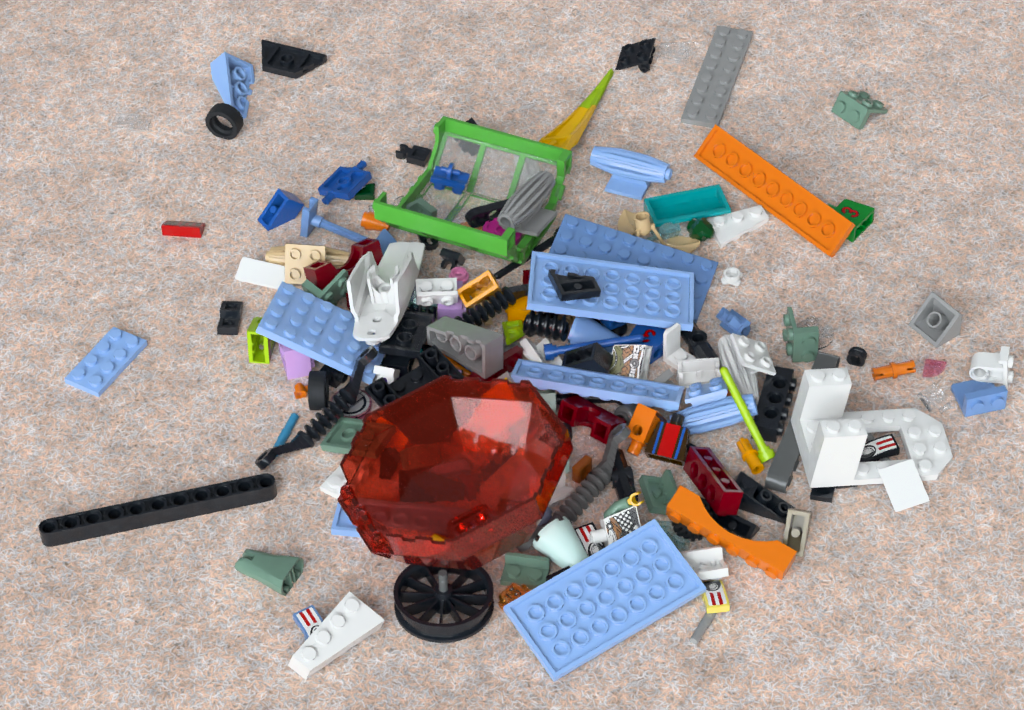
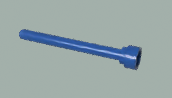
(552, 351)

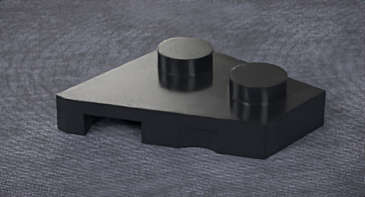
(574, 286)

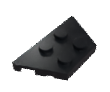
(289, 60)

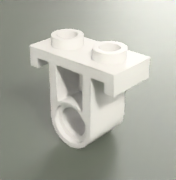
(993, 367)

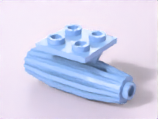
(630, 170)
(712, 407)

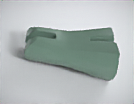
(271, 569)

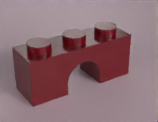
(581, 412)

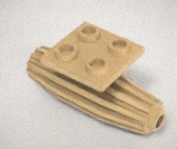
(297, 256)

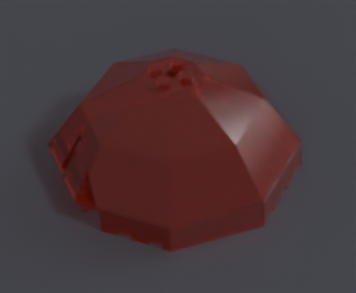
(454, 462)

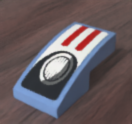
(307, 620)

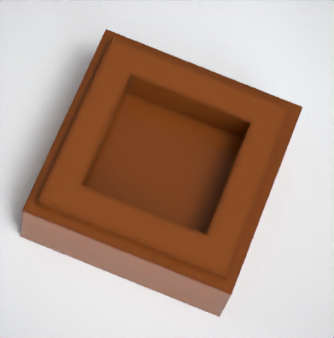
(581, 469)

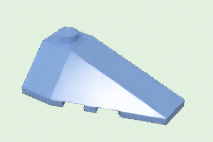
(232, 80)

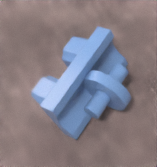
(733, 322)

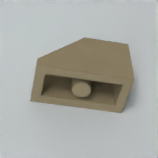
(797, 529)

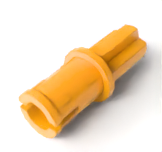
(750, 456)

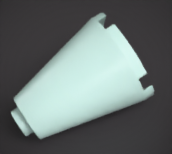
(560, 543)

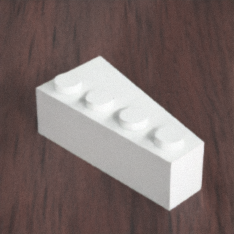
(340, 631)

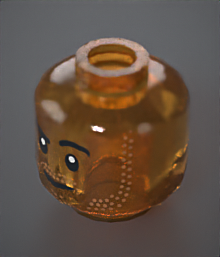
(511, 593)

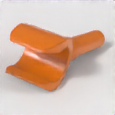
(300, 390)

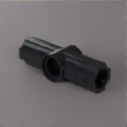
(698, 343)
(622, 477)

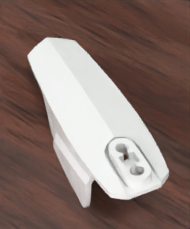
(383, 291)

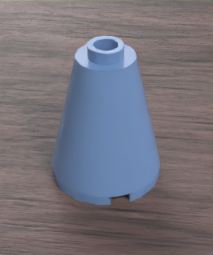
(588, 330)

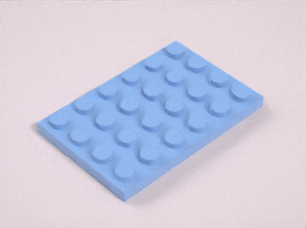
(315, 330)

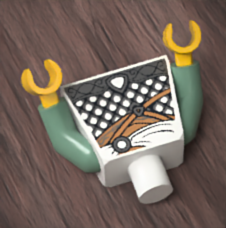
(618, 521)

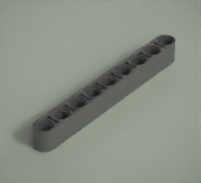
(787, 454)

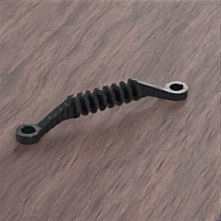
(508, 295)
(348, 395)

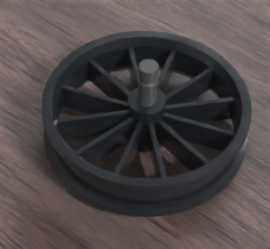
(443, 599)

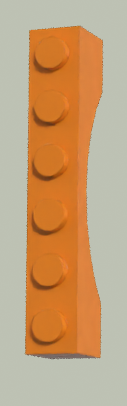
(769, 556)

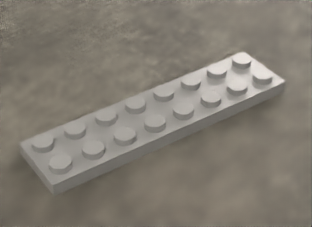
(717, 77)

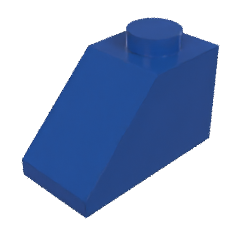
(280, 210)

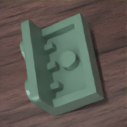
(658, 491)

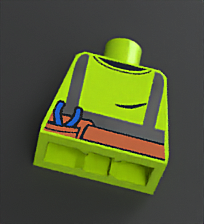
(254, 339)

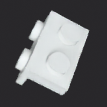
(536, 352)
(707, 562)

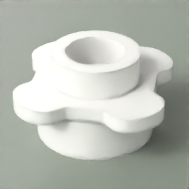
(732, 276)

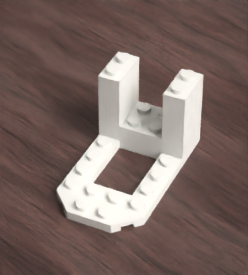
(835, 439)

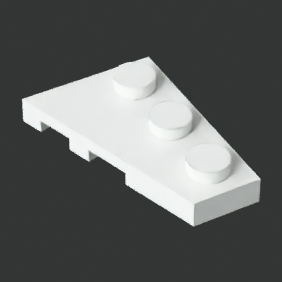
(735, 224)

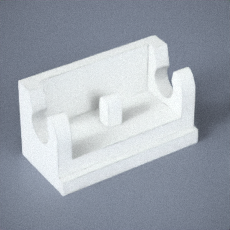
(697, 370)

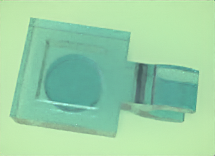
(666, 231)

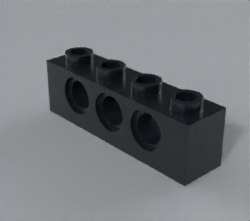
(773, 403)

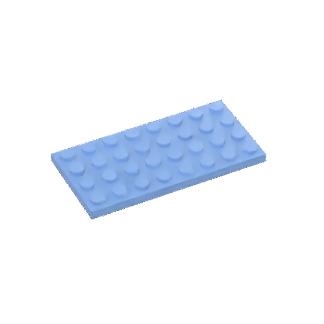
(627, 291)
(604, 599)

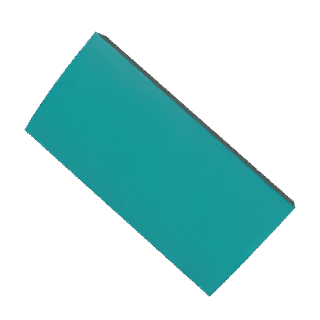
(687, 205)

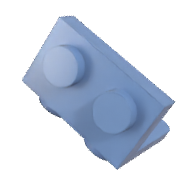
(979, 397)

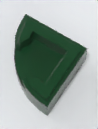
(366, 193)

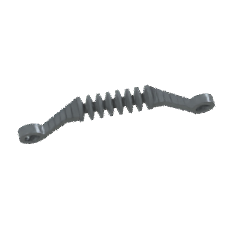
(590, 487)

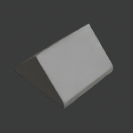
(937, 321)

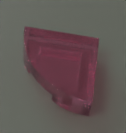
(933, 367)

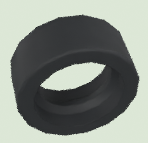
(229, 113)
(318, 390)

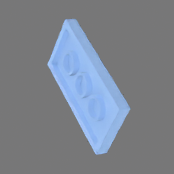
(106, 361)

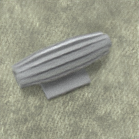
(524, 207)

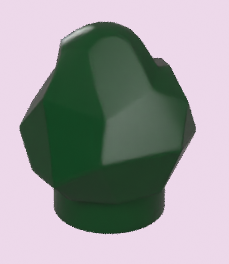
(700, 229)

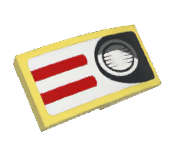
(715, 597)

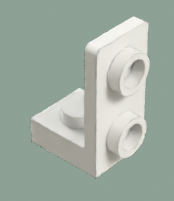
(671, 346)

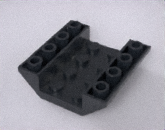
(432, 366)

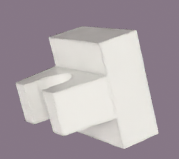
(385, 372)

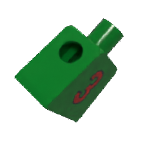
(858, 214)

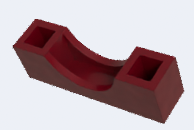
(323, 272)

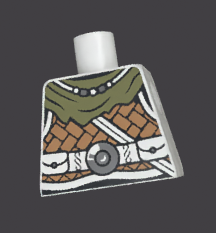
(630, 361)

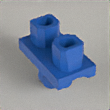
(449, 177)

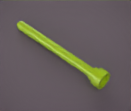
(764, 451)

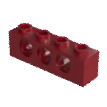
(713, 481)

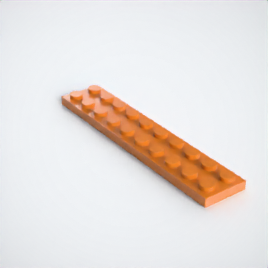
(774, 191)

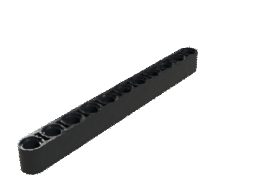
(157, 510)

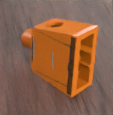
(642, 427)

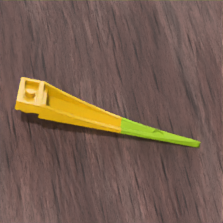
(571, 129)

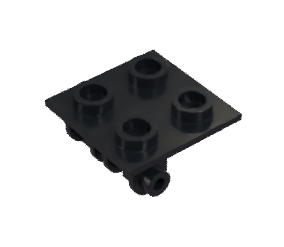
(637, 54)

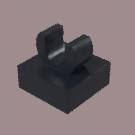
(451, 257)

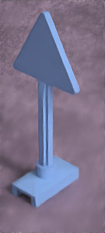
(311, 220)

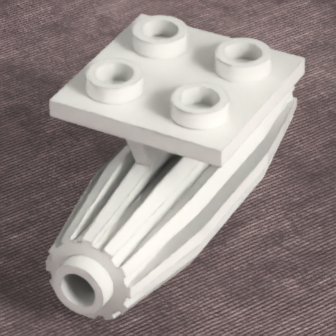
(743, 360)

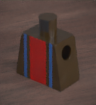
(669, 441)

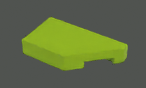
(512, 331)

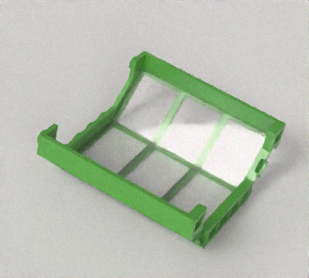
(496, 168)

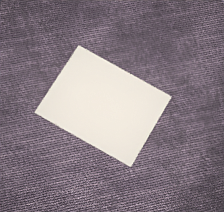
(903, 485)

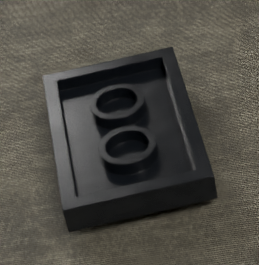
(409, 335)

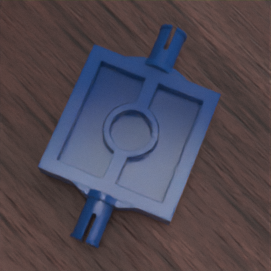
(345, 183)

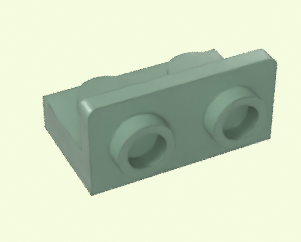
(525, 570)

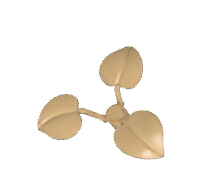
(640, 224)

